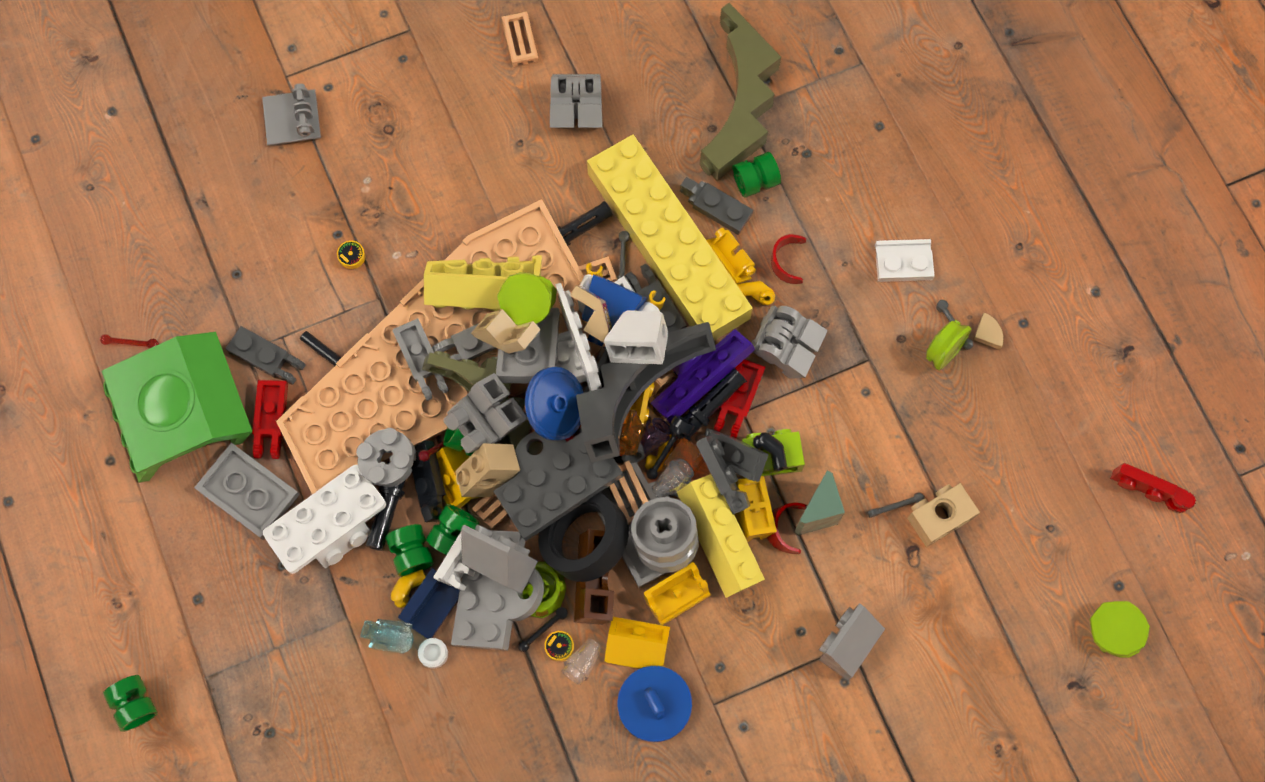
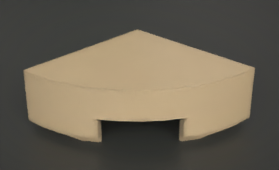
(989, 332)

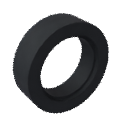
(606, 553)

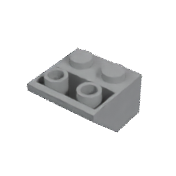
(496, 557)
(852, 643)

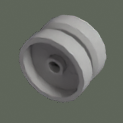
(665, 534)

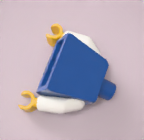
(617, 298)

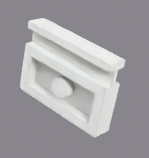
(904, 260)

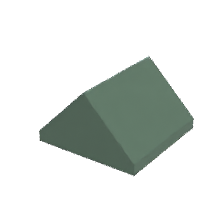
(823, 509)

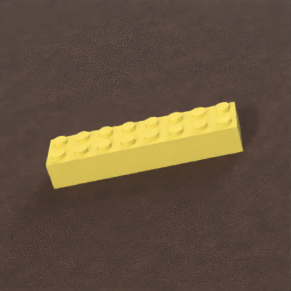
(668, 238)

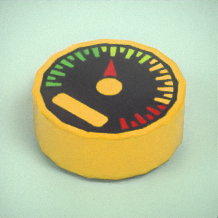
(351, 254)
(559, 646)

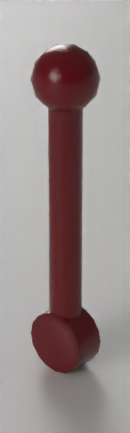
(425, 455)

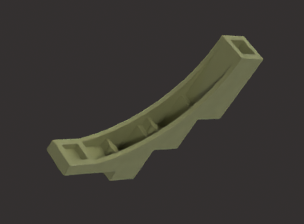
(467, 375)

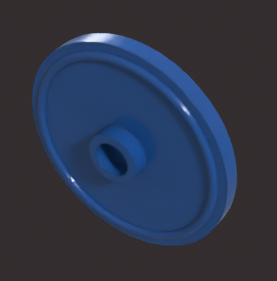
(553, 403)
(654, 703)

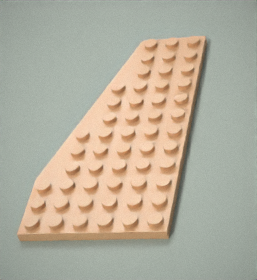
(373, 382)

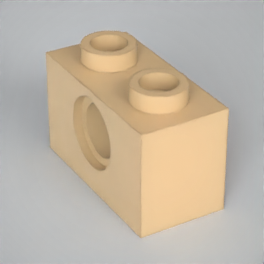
(487, 470)
(931, 527)

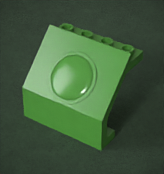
(174, 401)

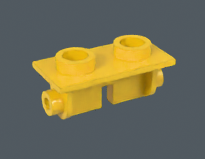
(738, 265)

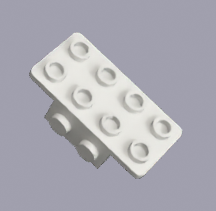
(573, 345)
(326, 522)

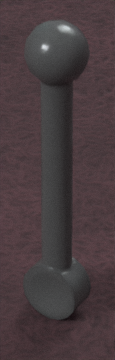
(624, 238)
(942, 306)
(917, 498)

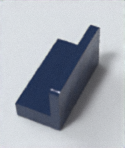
(430, 605)

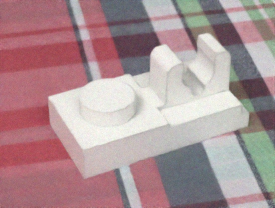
(452, 568)

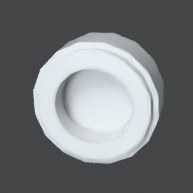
(432, 653)

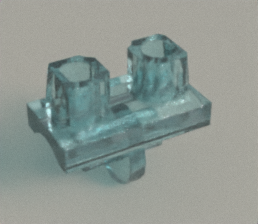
(388, 635)

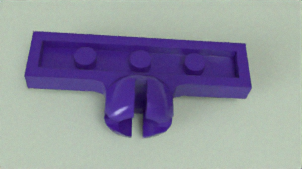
(701, 375)

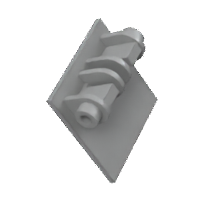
(291, 116)

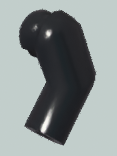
(768, 442)

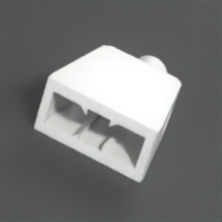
(638, 337)

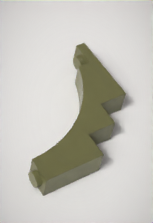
(753, 64)

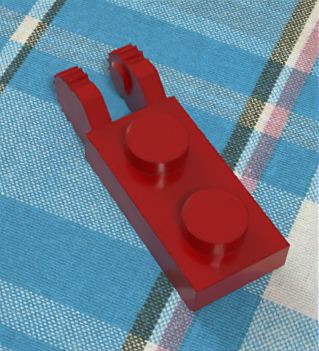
(742, 399)
(269, 407)
(1153, 487)

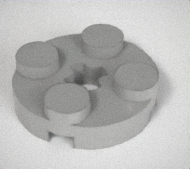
(371, 452)

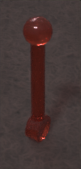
(106, 339)

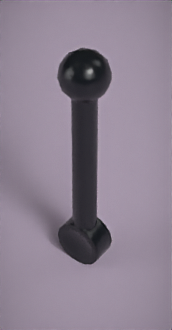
(561, 613)

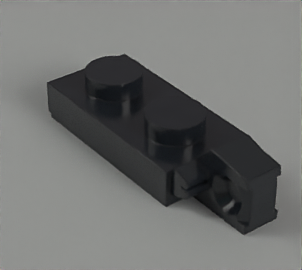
(428, 483)

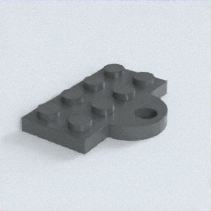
(552, 482)

